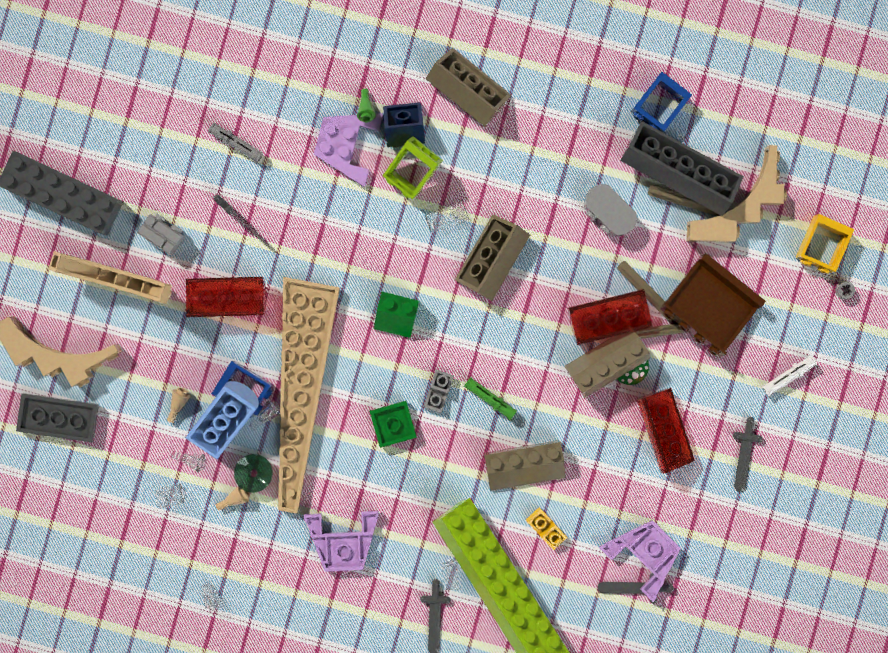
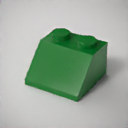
(396, 314)

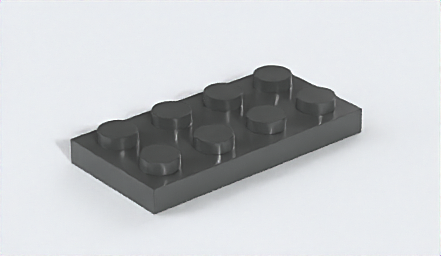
(57, 417)

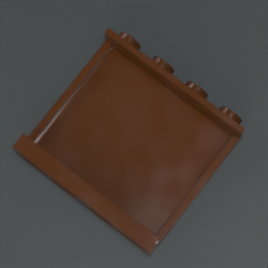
(711, 305)

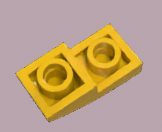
(546, 528)

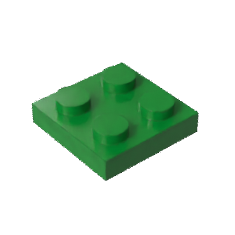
(393, 424)

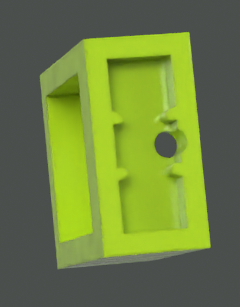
(422, 153)

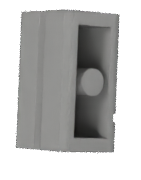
(161, 234)

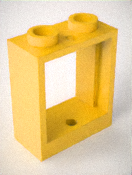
(833, 226)

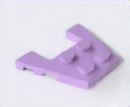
(338, 141)
(652, 548)
(342, 549)

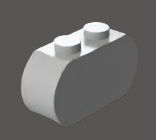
(609, 210)

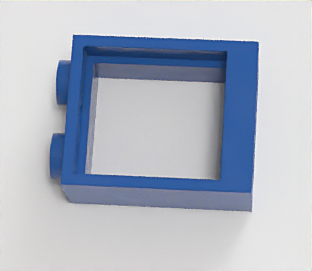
(671, 87)
(229, 374)

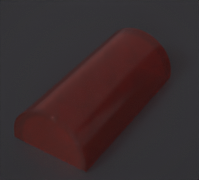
(225, 297)
(609, 317)
(665, 430)

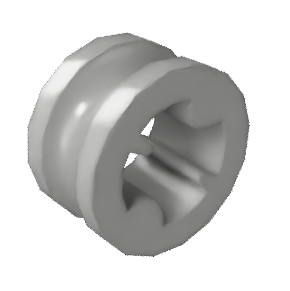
(850, 288)

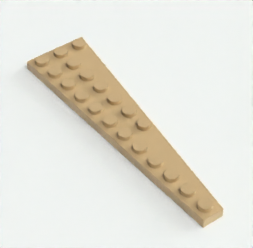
(306, 339)

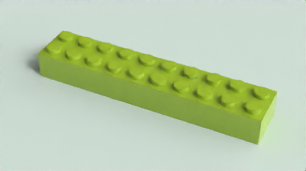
(497, 580)

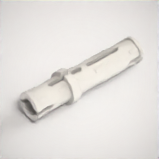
(796, 371)

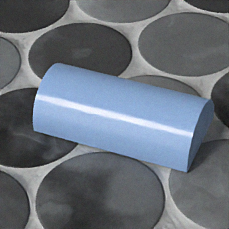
(224, 418)

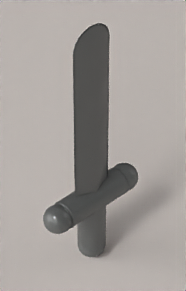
(230, 210)
(747, 440)
(629, 588)
(434, 615)

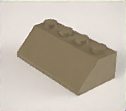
(468, 86)
(492, 257)
(607, 362)
(525, 465)

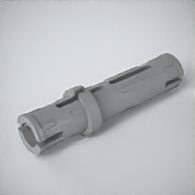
(229, 138)

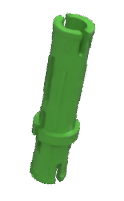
(490, 398)

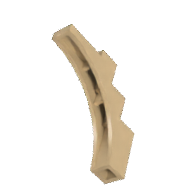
(748, 211)
(110, 277)
(76, 367)

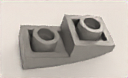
(438, 391)

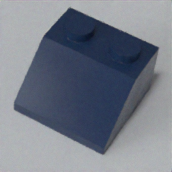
(402, 123)

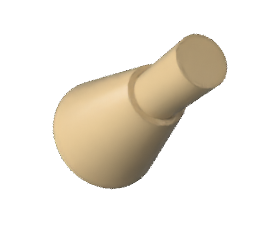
(179, 399)
(236, 497)

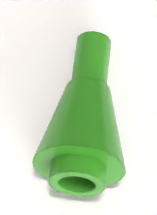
(365, 112)

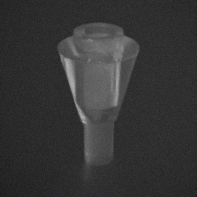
(268, 412)
(194, 461)

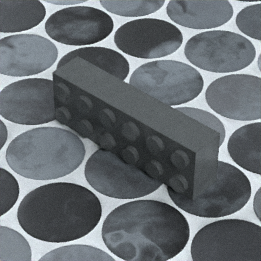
(682, 168)
(60, 193)

